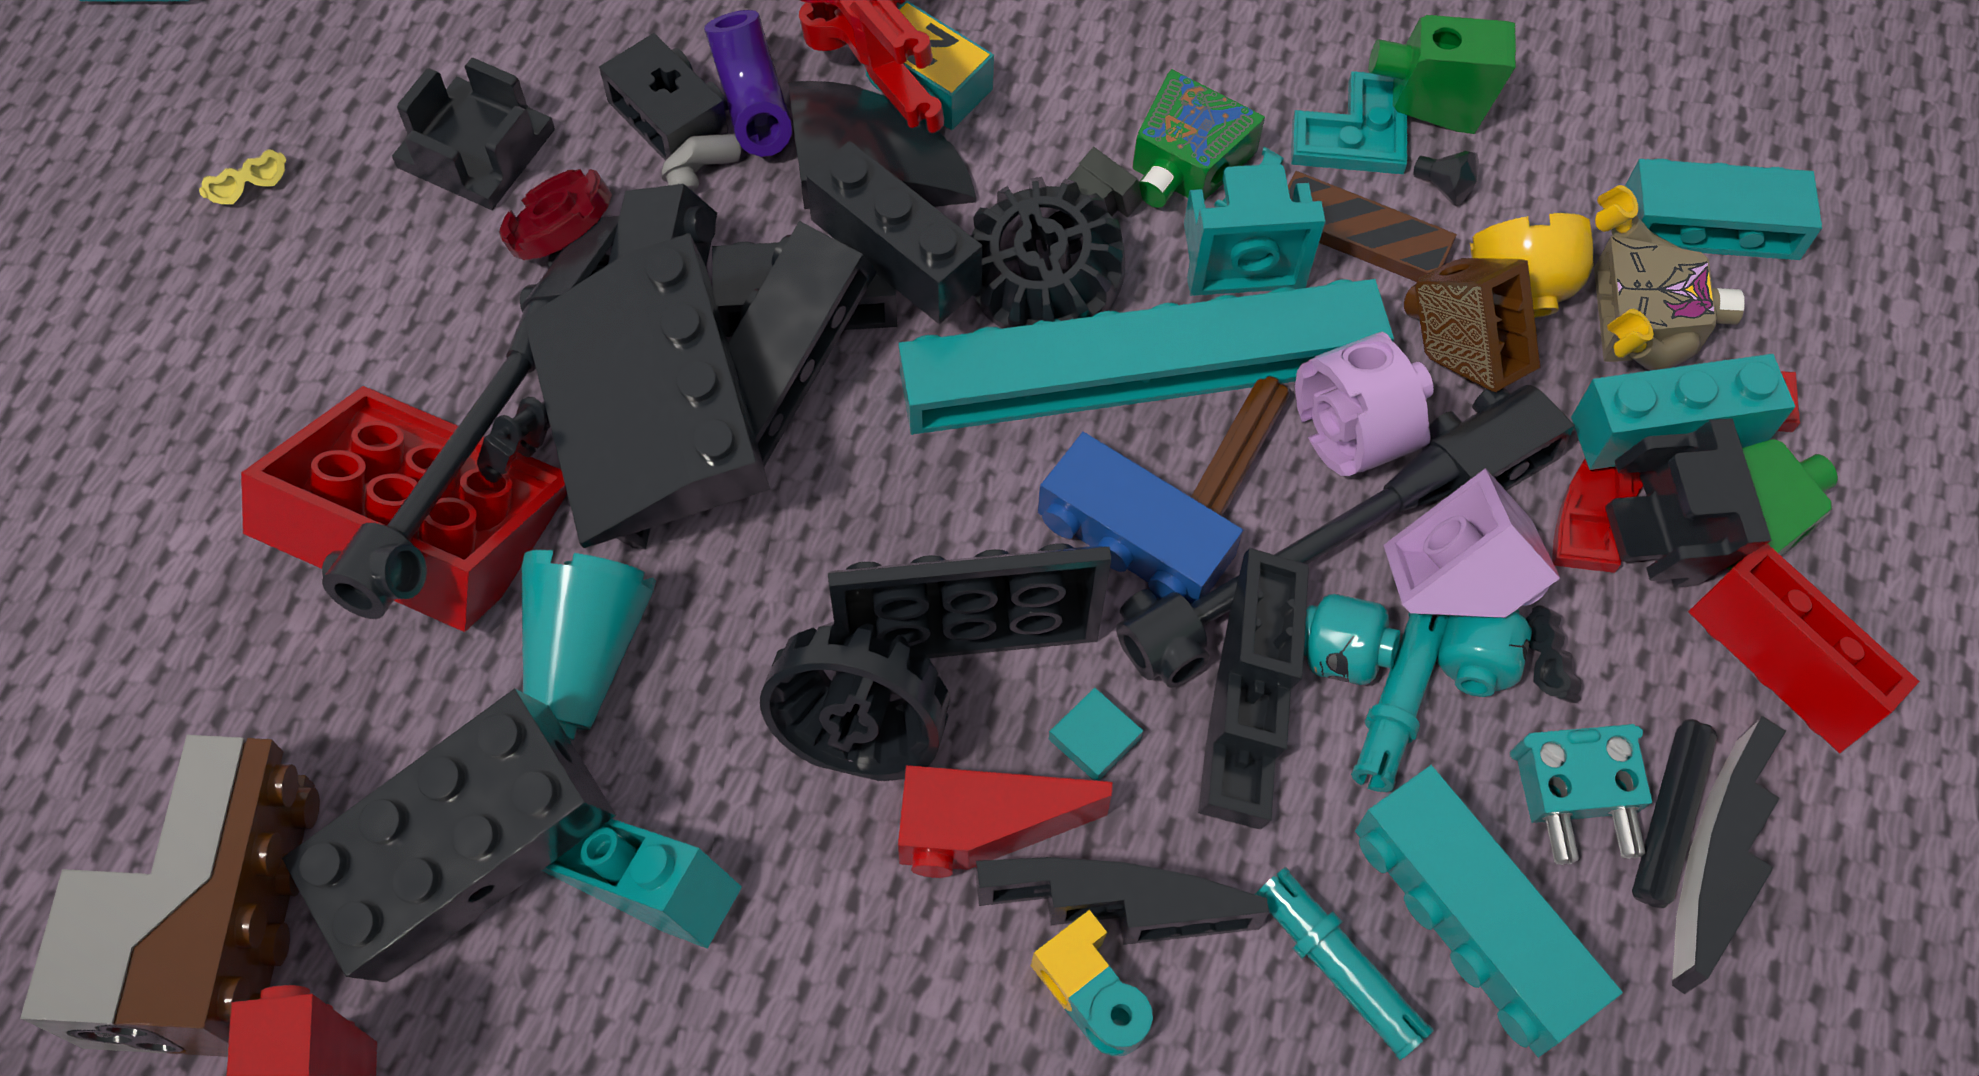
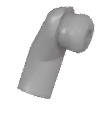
(696, 153)

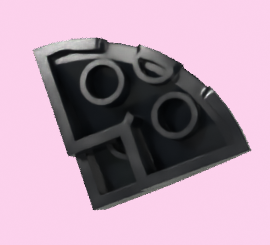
(835, 113)

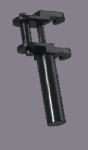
(511, 436)

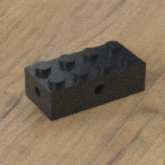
(447, 838)

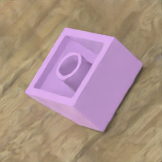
(1471, 555)

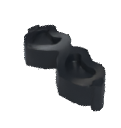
(1554, 666)

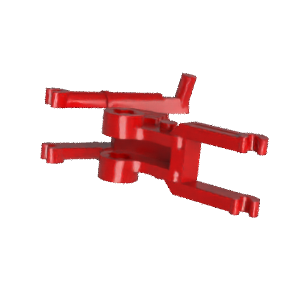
(880, 41)

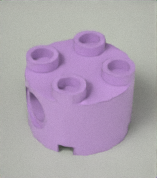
(1364, 404)

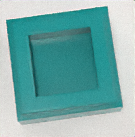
(1095, 735)

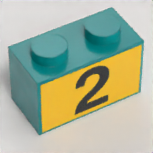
(959, 70)

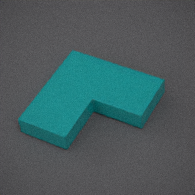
(1363, 140)

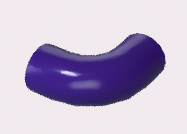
(749, 82)

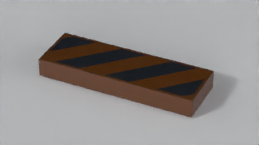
(1377, 231)

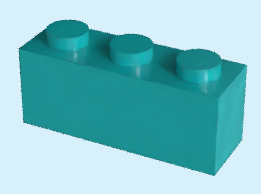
(1728, 207)
(1679, 400)

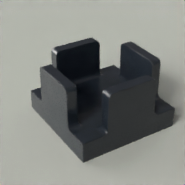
(471, 134)
(1696, 505)

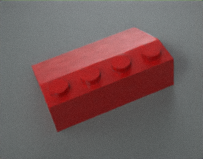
(359, 470)

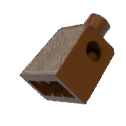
(1478, 319)

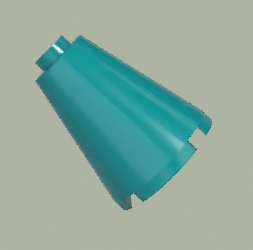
(577, 630)

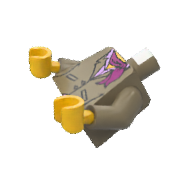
(1653, 294)

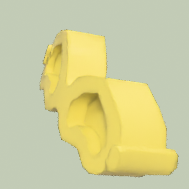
(229, 184)

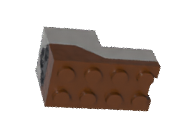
(167, 951)

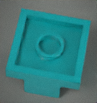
(1256, 239)

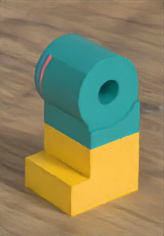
(1104, 1008)

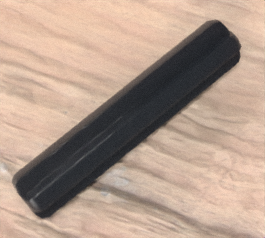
(1674, 814)

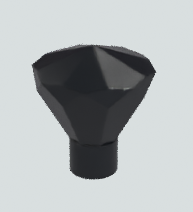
(1451, 175)

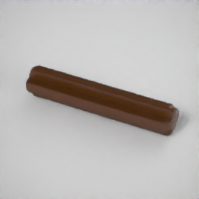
(1241, 444)

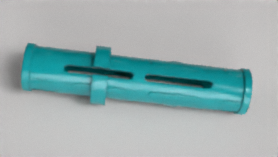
(1394, 720)
(1343, 963)

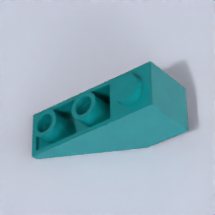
(651, 879)

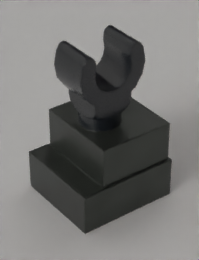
(1110, 181)

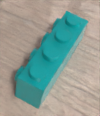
(1485, 912)

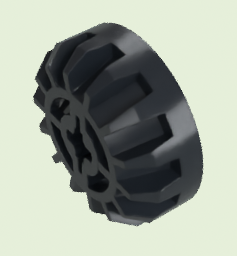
(1042, 294)
(853, 712)

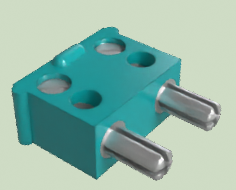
(1584, 774)

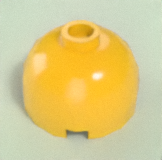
(1556, 255)

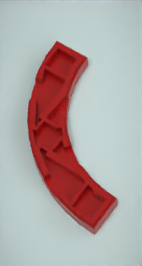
(1583, 528)

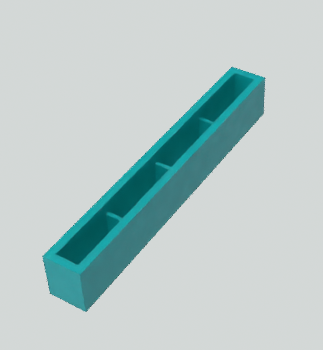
(1130, 355)

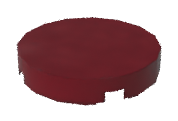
(555, 214)

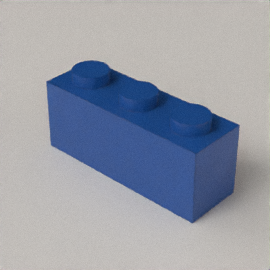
(1140, 517)

